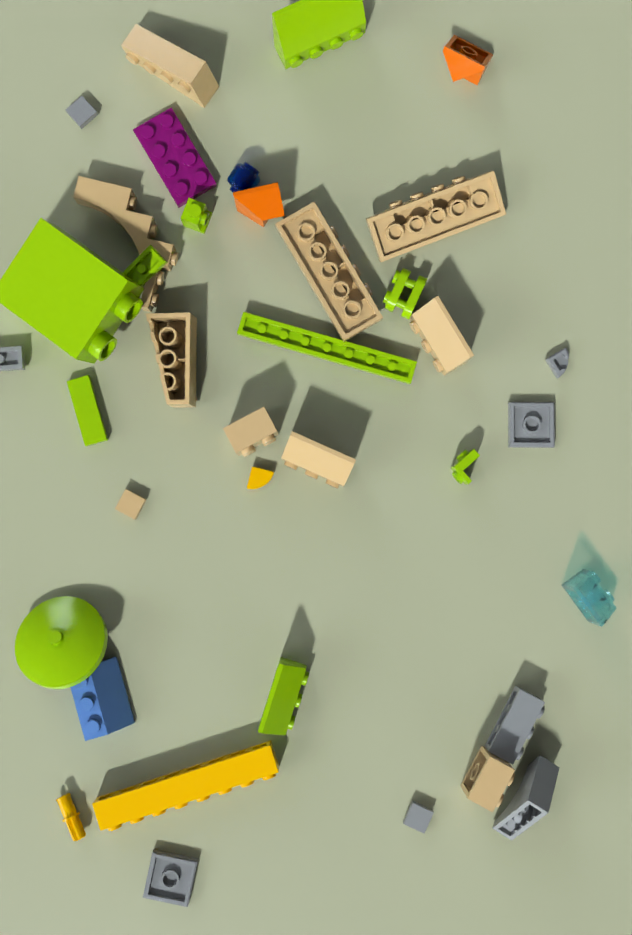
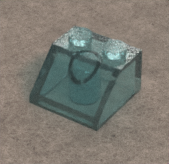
(590, 597)

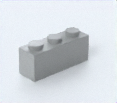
(515, 725)

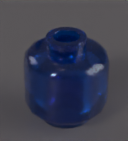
(243, 177)

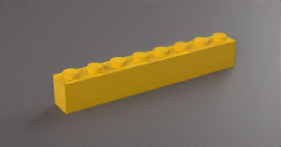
(185, 786)

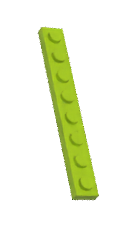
(326, 348)

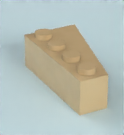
(171, 64)
(176, 355)

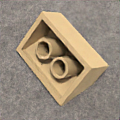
(440, 336)
(317, 460)

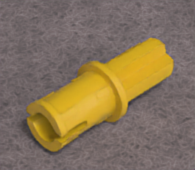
(71, 817)

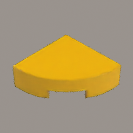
(259, 478)

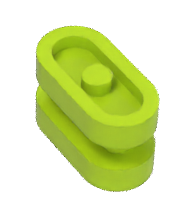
(393, 298)

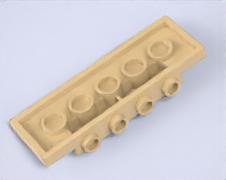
(435, 215)
(329, 271)

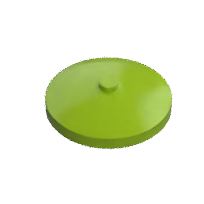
(61, 642)

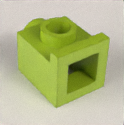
(196, 216)

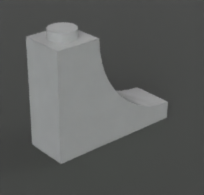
(531, 799)

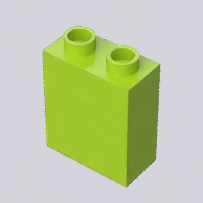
(69, 293)

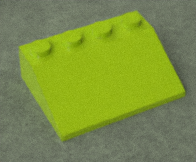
(314, 27)

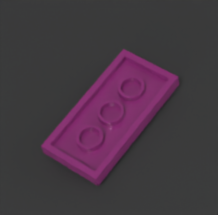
(174, 157)

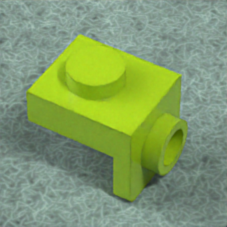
(464, 460)

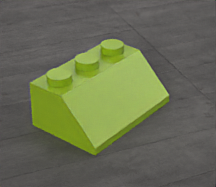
(283, 697)

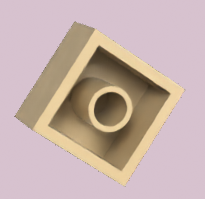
(251, 432)
(487, 779)

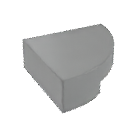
(558, 362)

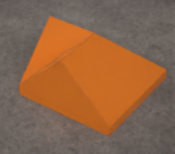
(466, 60)
(260, 203)

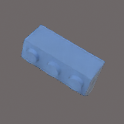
(103, 701)

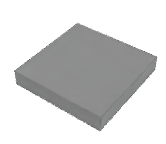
(531, 425)
(170, 878)

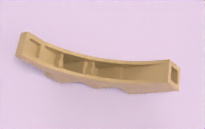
(118, 204)

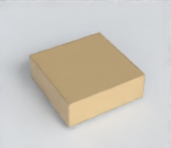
(130, 504)

